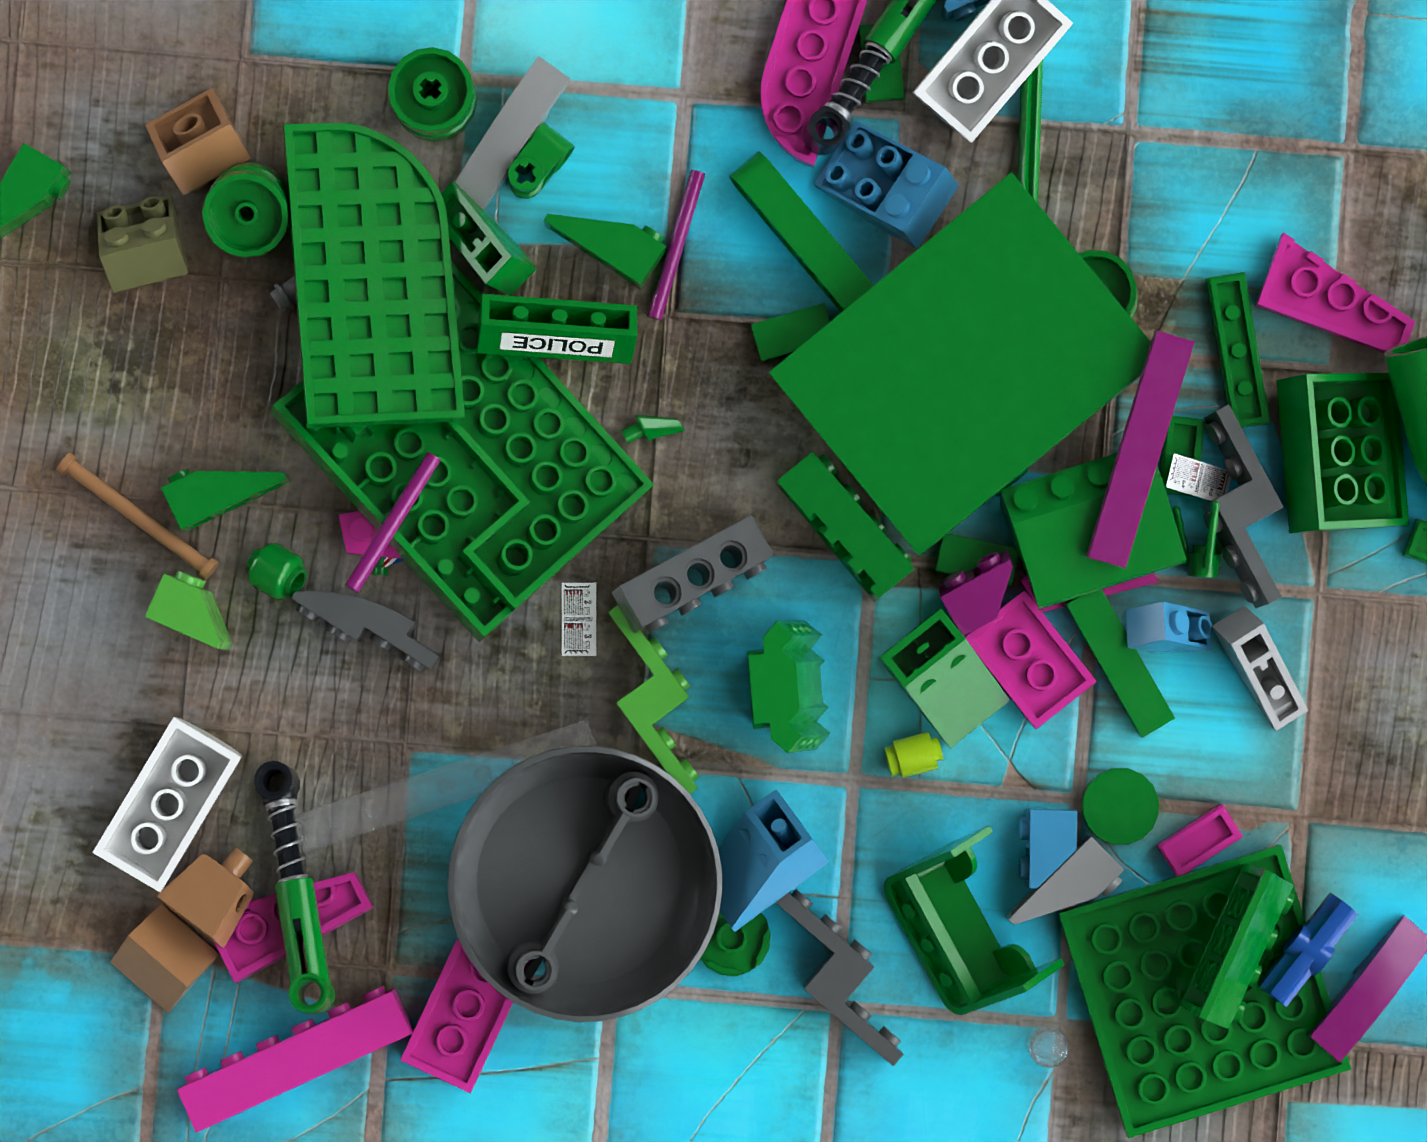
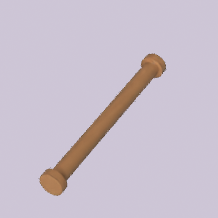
(69, 466)

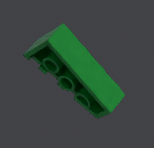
(844, 526)

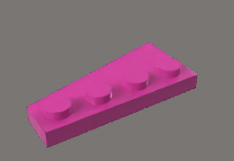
(1324, 299)
(259, 936)

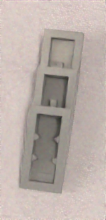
(511, 130)

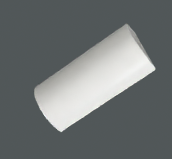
(990, 62)
(167, 803)

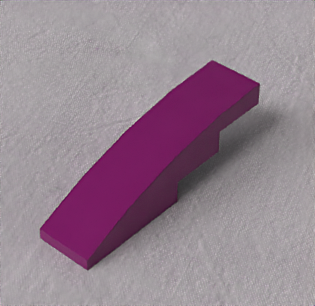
(1370, 989)

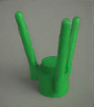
(1204, 559)

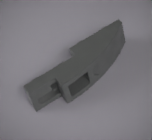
(354, 616)

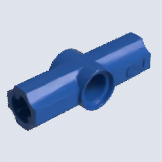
(1308, 949)

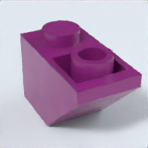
(977, 595)

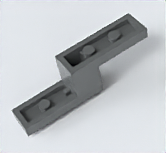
(1242, 507)
(840, 976)

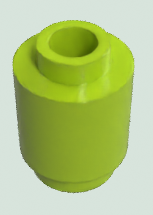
(913, 755)

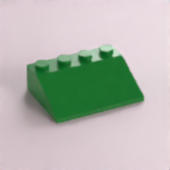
(1341, 452)
(1054, 524)
(1237, 946)

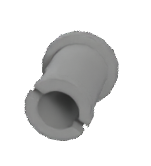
(285, 295)

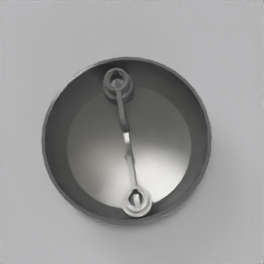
(577, 879)

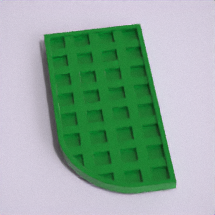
(370, 280)

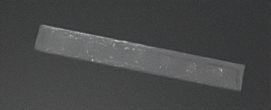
(427, 790)

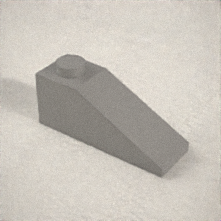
(1260, 666)
(1077, 880)

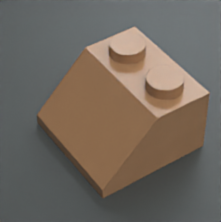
(197, 141)

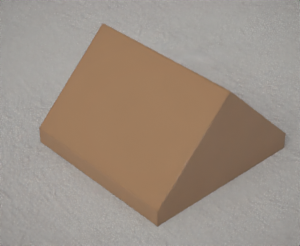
(164, 957)

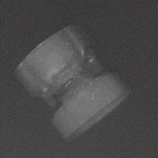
(1052, 1050)

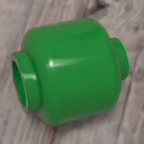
(276, 571)

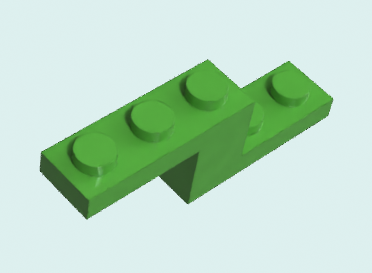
(655, 700)

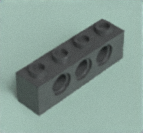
(741, 539)

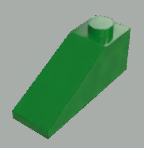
(30, 188)
(484, 243)
(616, 245)
(210, 494)

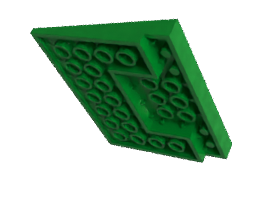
(965, 364)
(514, 484)

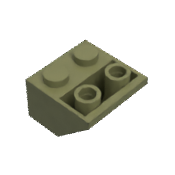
(141, 243)

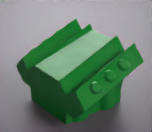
(788, 686)

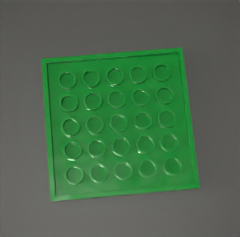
(1133, 970)

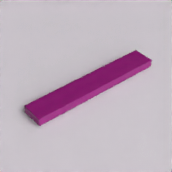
(1140, 448)

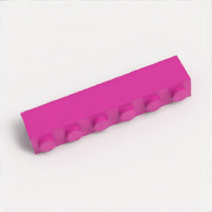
(296, 1059)

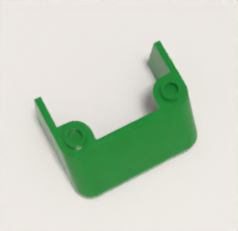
(953, 933)

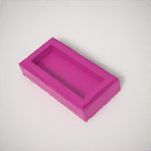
(1199, 840)

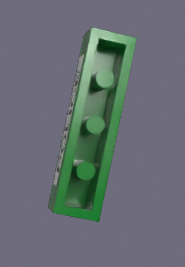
(557, 329)

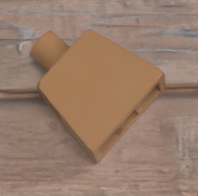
(211, 895)

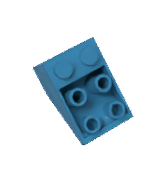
(887, 184)
(764, 859)

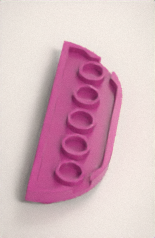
(806, 67)

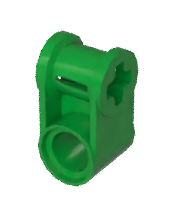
(543, 156)

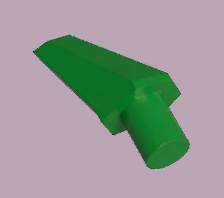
(652, 428)

